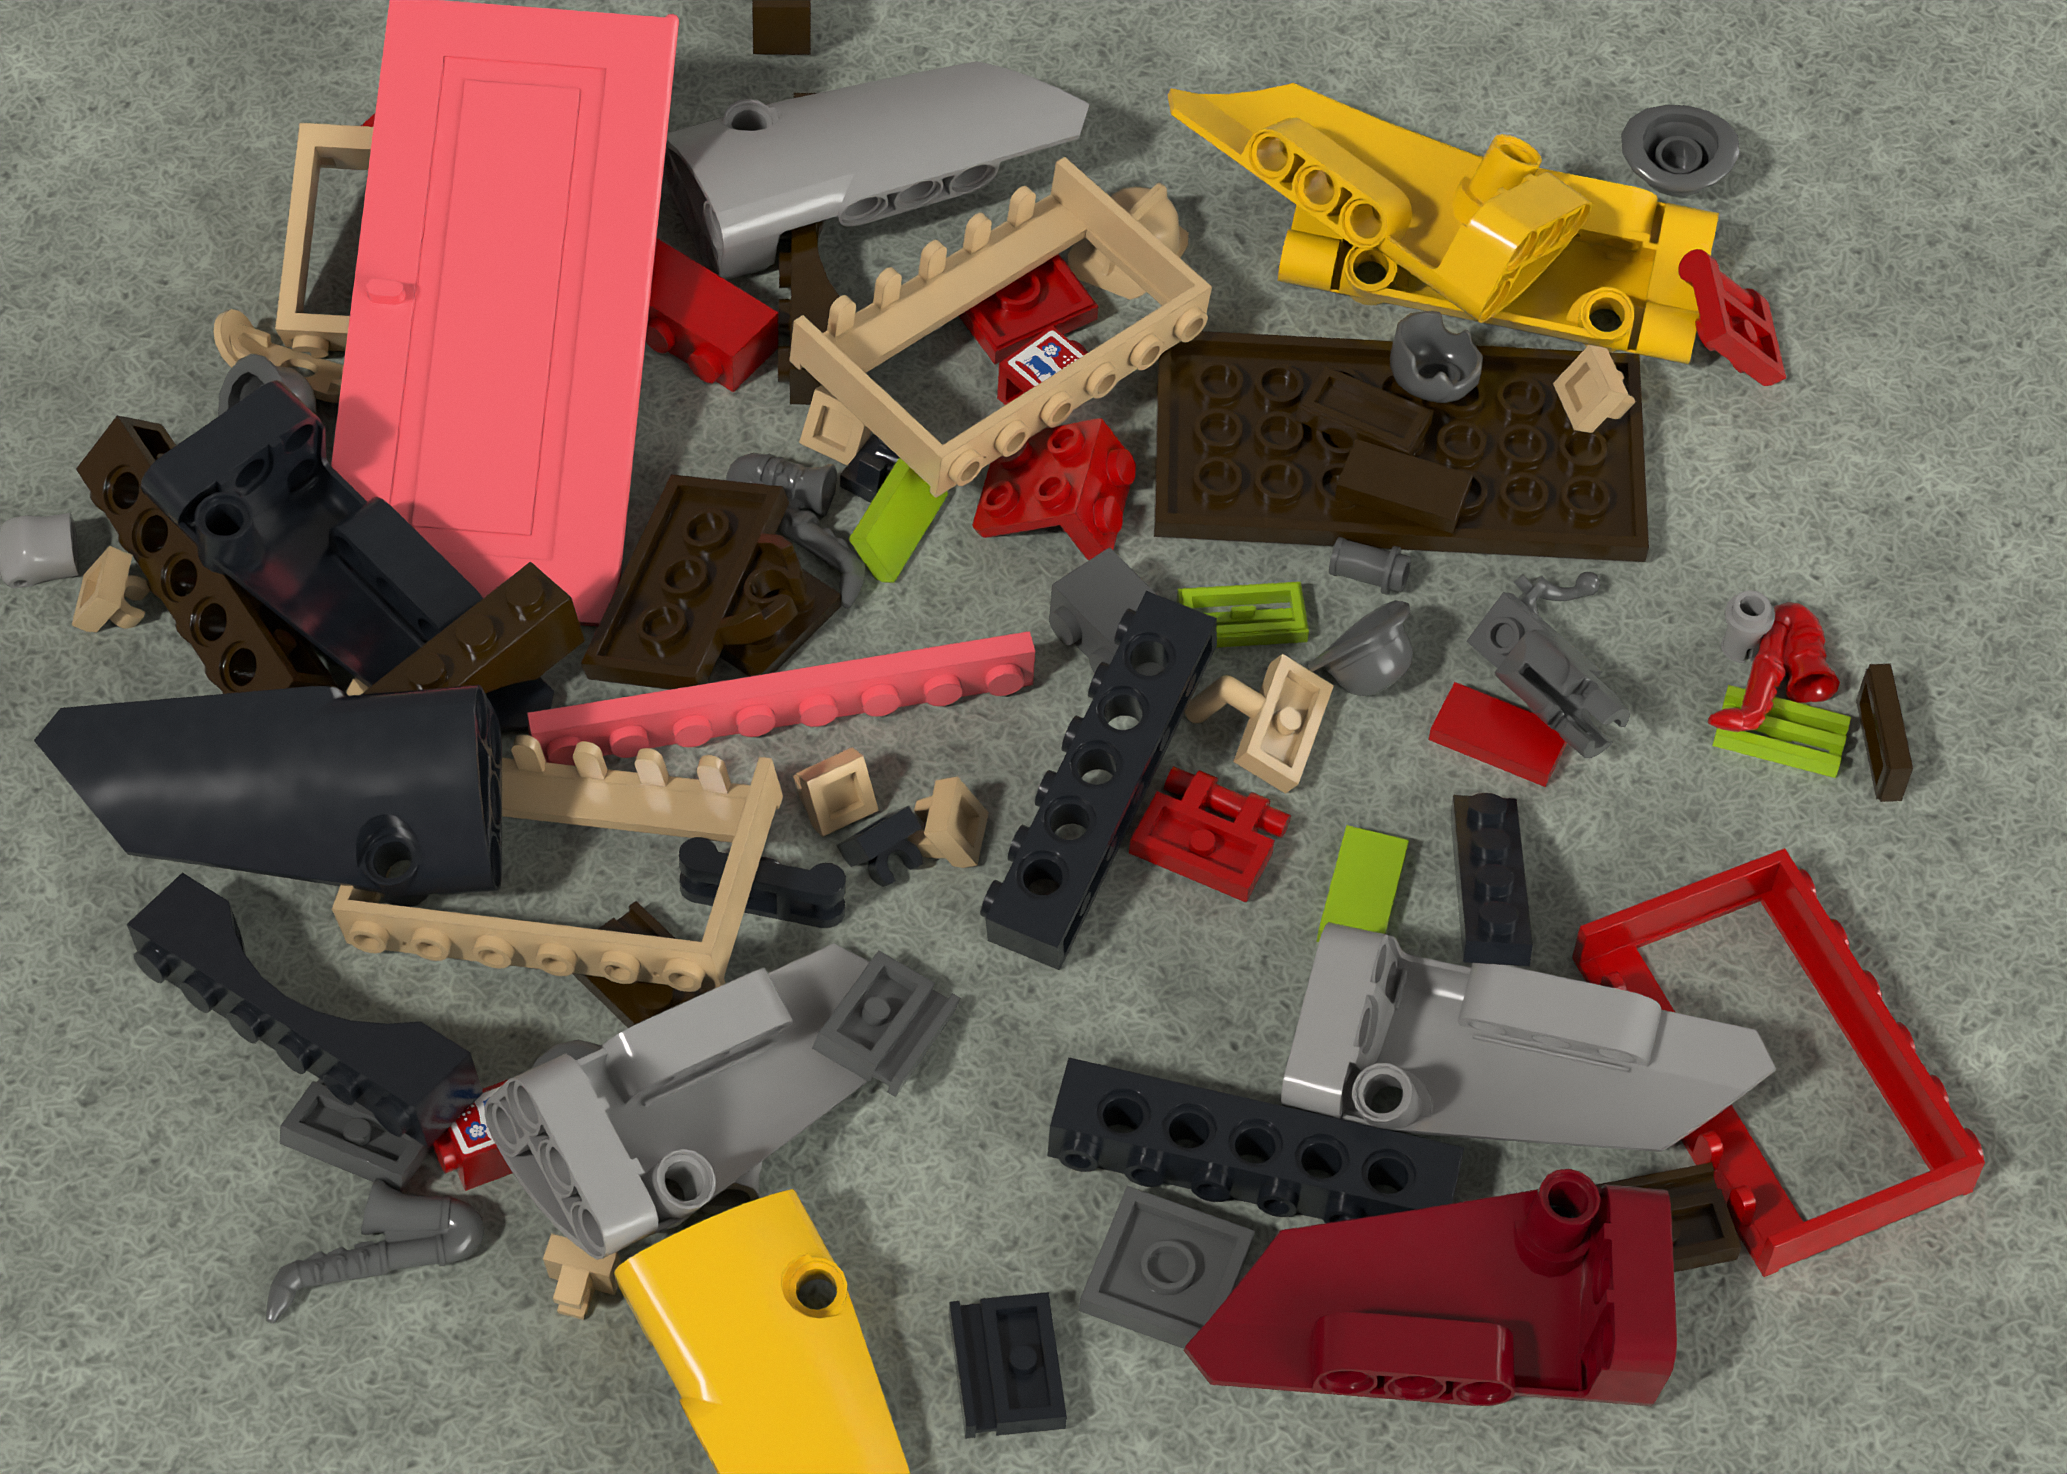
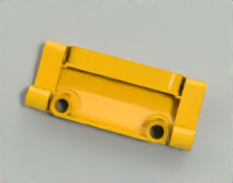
(1616, 262)

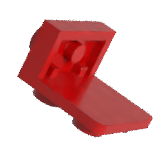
(1060, 477)

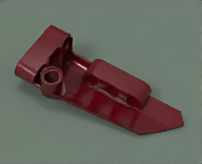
(1462, 1302)

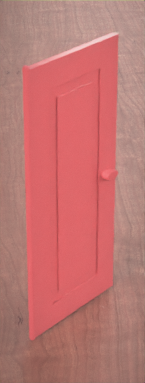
(508, 285)

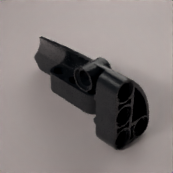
(313, 546)
(299, 784)

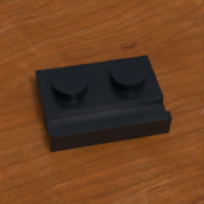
(1007, 1365)

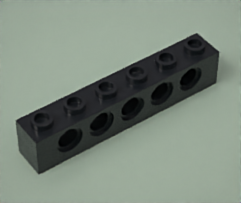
(1048, 924)
(1233, 1126)

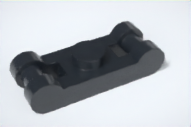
(777, 891)

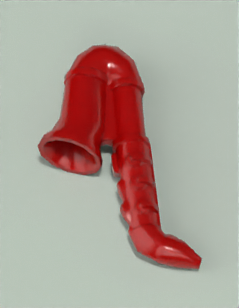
(1791, 647)

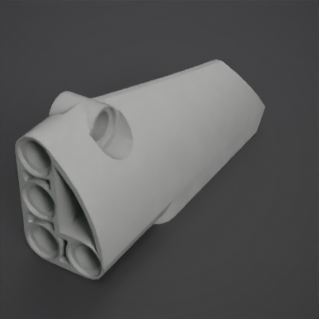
(854, 155)
(1506, 1052)
(677, 1099)

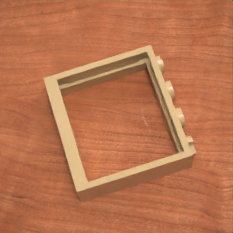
(316, 148)

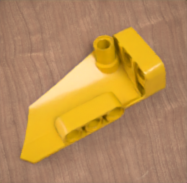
(1445, 215)
(752, 1364)

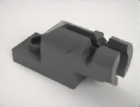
(1548, 674)

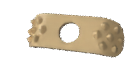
(238, 338)

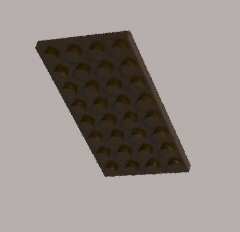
(1249, 472)

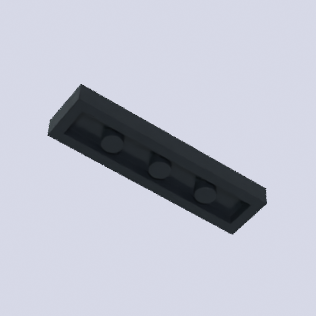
(1490, 880)

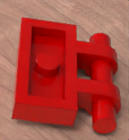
(1203, 845)

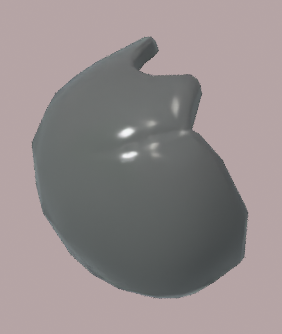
(1432, 360)

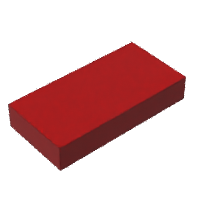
(1497, 734)

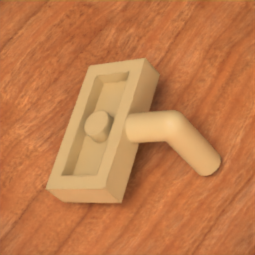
(1280, 722)

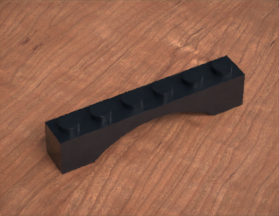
(397, 1071)

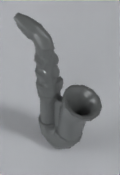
(810, 489)
(416, 1234)

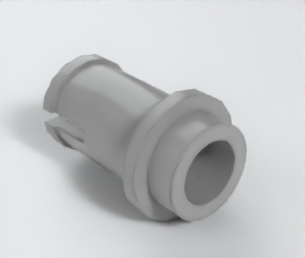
(1748, 619)

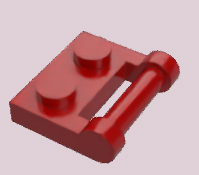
(1733, 319)

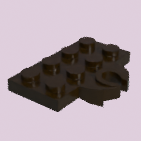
(697, 585)

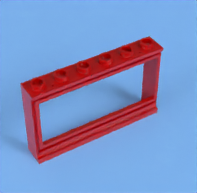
(1755, 1199)

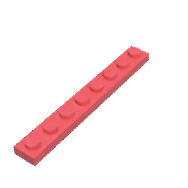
(787, 698)

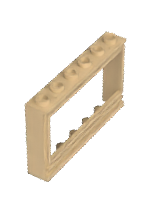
(972, 274)
(602, 799)

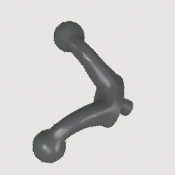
(1586, 584)

